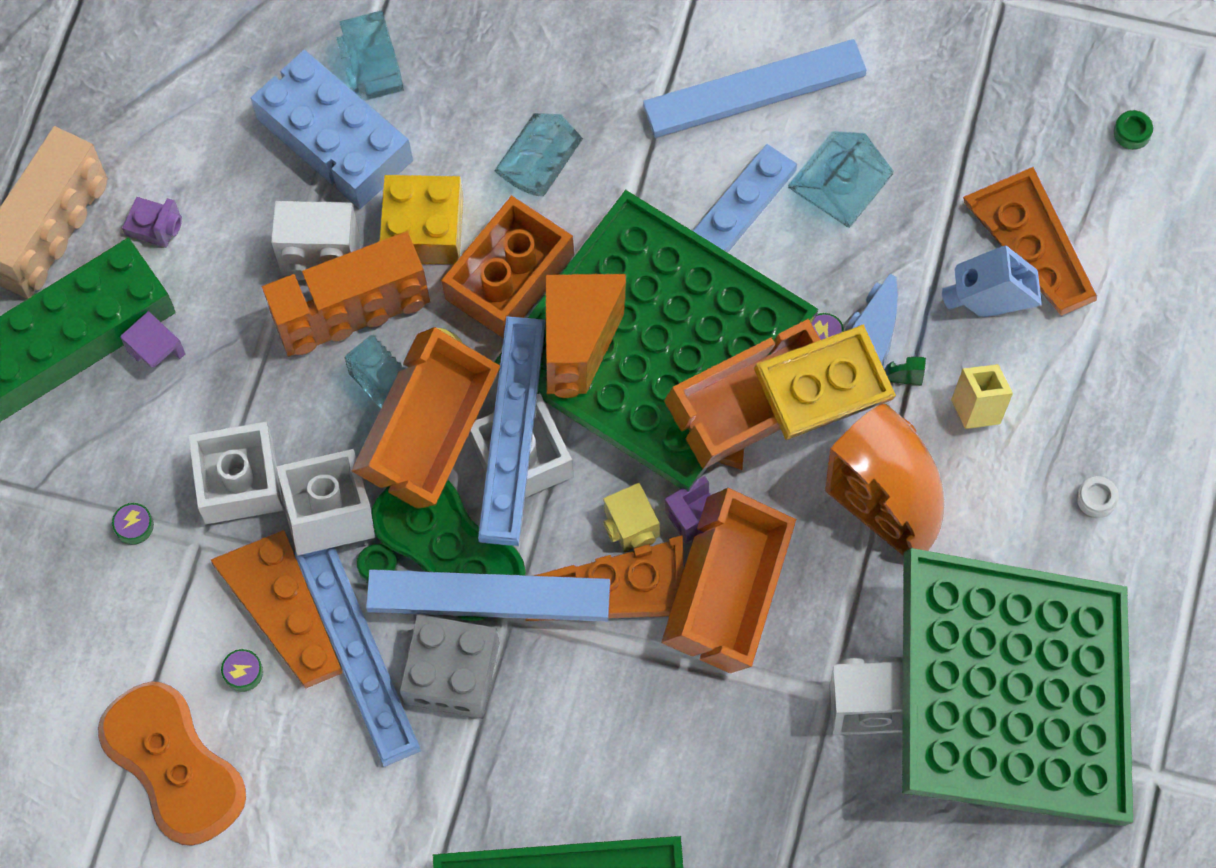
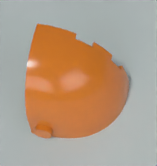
(888, 480)

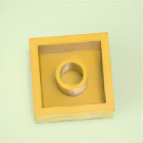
(429, 212)

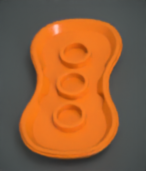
(188, 785)

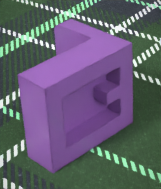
(153, 221)

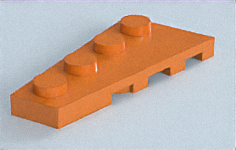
(1024, 220)
(640, 581)

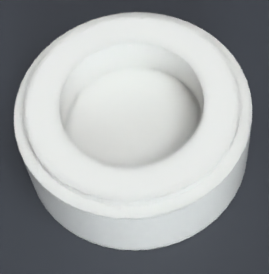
(1097, 497)

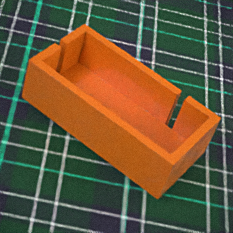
(348, 294)
(727, 403)
(426, 418)
(729, 581)

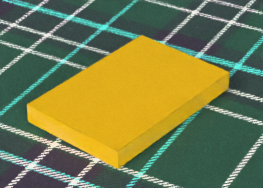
(824, 382)

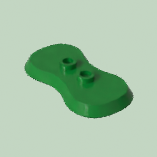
(441, 537)

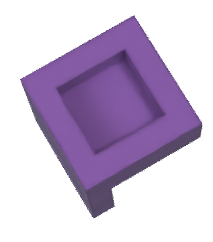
(151, 341)
(686, 508)

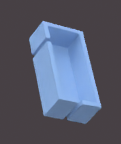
(332, 125)

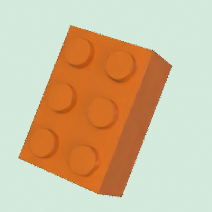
(508, 266)

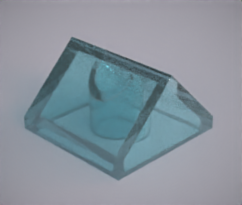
(843, 176)

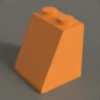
(579, 327)

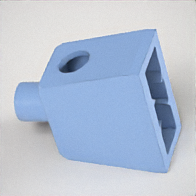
(994, 284)

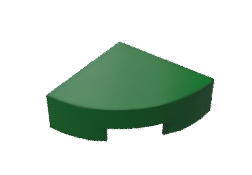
(908, 373)

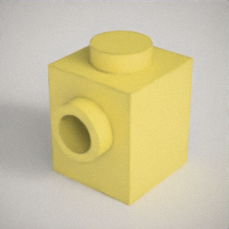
(981, 396)
(630, 518)

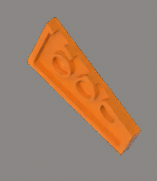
(277, 597)

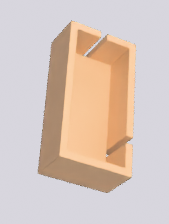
(47, 209)

